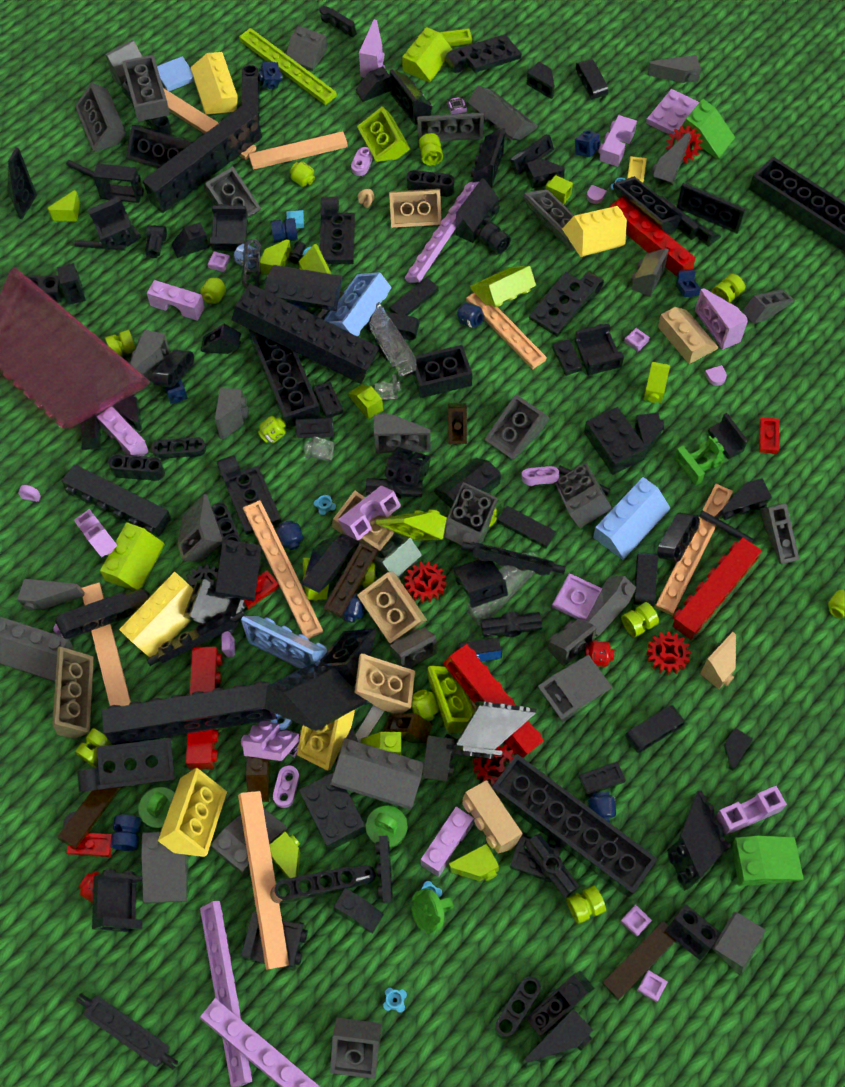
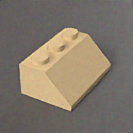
(415, 208)
(686, 334)
(391, 607)
(492, 817)

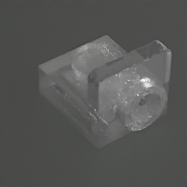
(388, 390)
(319, 448)

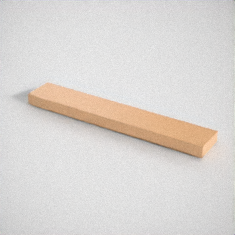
(298, 150)
(509, 333)

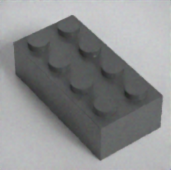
(145, 88)

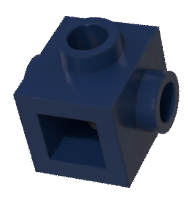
(269, 75)
(587, 143)

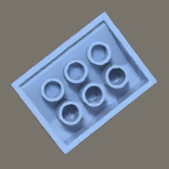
(282, 642)

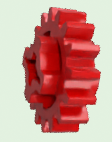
(694, 139)
(418, 587)
(672, 660)
(488, 770)

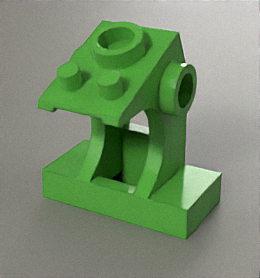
(710, 450)

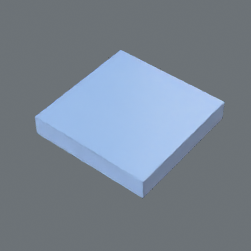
(175, 74)

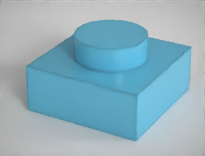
(299, 217)

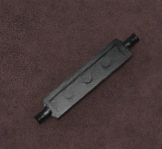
(518, 560)
(195, 637)
(127, 1031)

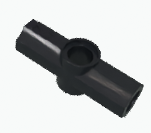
(399, 487)
(511, 624)
(560, 877)

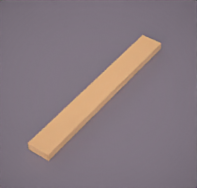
(196, 118)
(686, 566)
(283, 570)
(108, 654)
(263, 880)

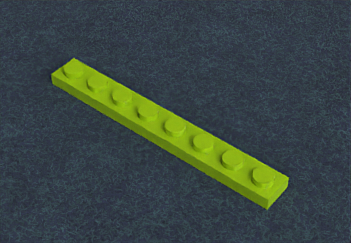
(288, 66)

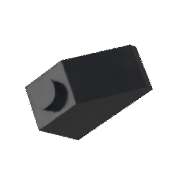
(541, 79)
(374, 84)
(190, 240)
(221, 340)
(130, 411)
(649, 428)
(358, 910)

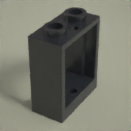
(108, 191)

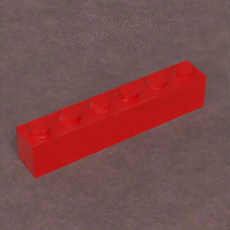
(653, 238)
(716, 588)
(204, 678)
(482, 686)

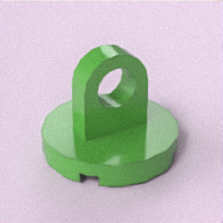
(155, 807)
(387, 821)
(429, 910)

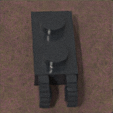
(338, 20)

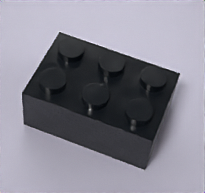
(442, 371)
(615, 440)
(332, 812)

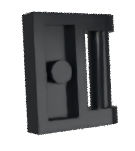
(525, 863)

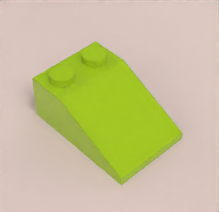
(417, 525)

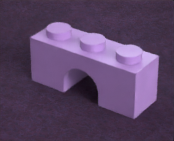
(620, 131)
(188, 302)
(119, 429)
(380, 502)
(95, 533)
(756, 809)
(445, 842)

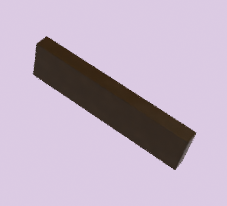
(350, 580)
(87, 815)
(639, 961)

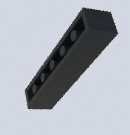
(116, 500)

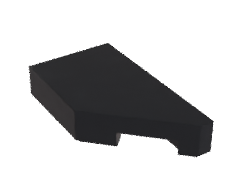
(736, 746)

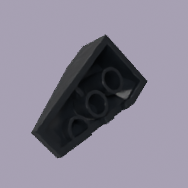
(20, 184)
(328, 561)

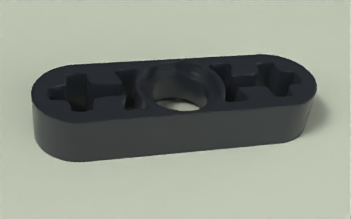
(257, 260)
(192, 452)

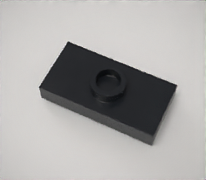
(328, 400)
(602, 778)

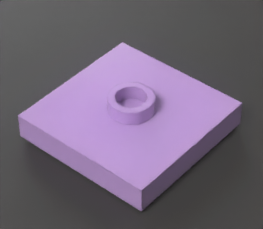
(576, 597)

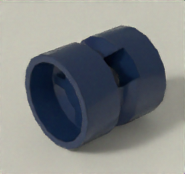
(284, 230)
(126, 832)

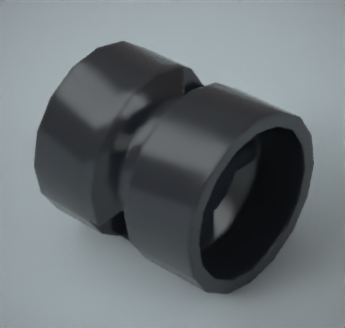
(494, 238)

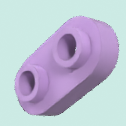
(362, 161)
(540, 475)
(286, 787)

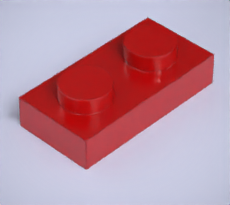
(769, 435)
(265, 585)
(93, 845)

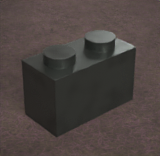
(438, 759)

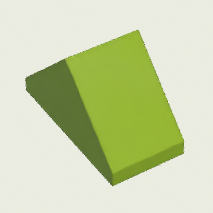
(66, 208)

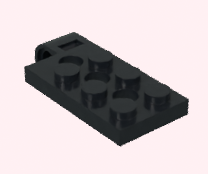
(487, 54)
(346, 241)
(588, 287)
(232, 475)
(98, 779)

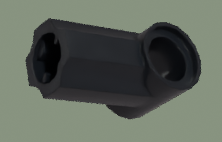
(155, 238)

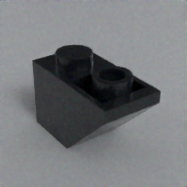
(542, 171)

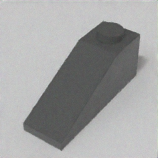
(676, 69)
(669, 163)
(766, 305)
(780, 532)
(46, 594)
(610, 602)

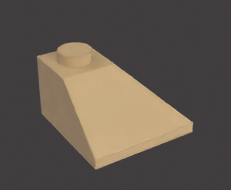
(721, 663)

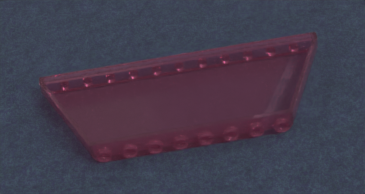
(58, 356)

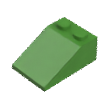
(712, 127)
(766, 860)

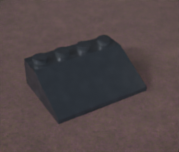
(312, 696)

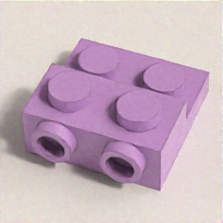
(268, 741)

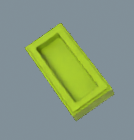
(457, 37)

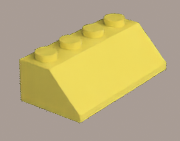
(214, 84)
(597, 231)
(160, 616)
(193, 815)

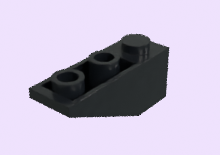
(750, 496)
(560, 1003)

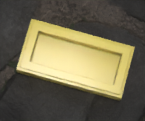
(637, 168)

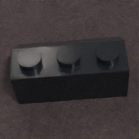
(408, 96)
(490, 156)
(476, 211)
(477, 473)

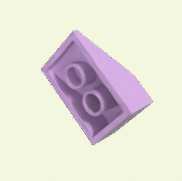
(371, 52)
(721, 318)

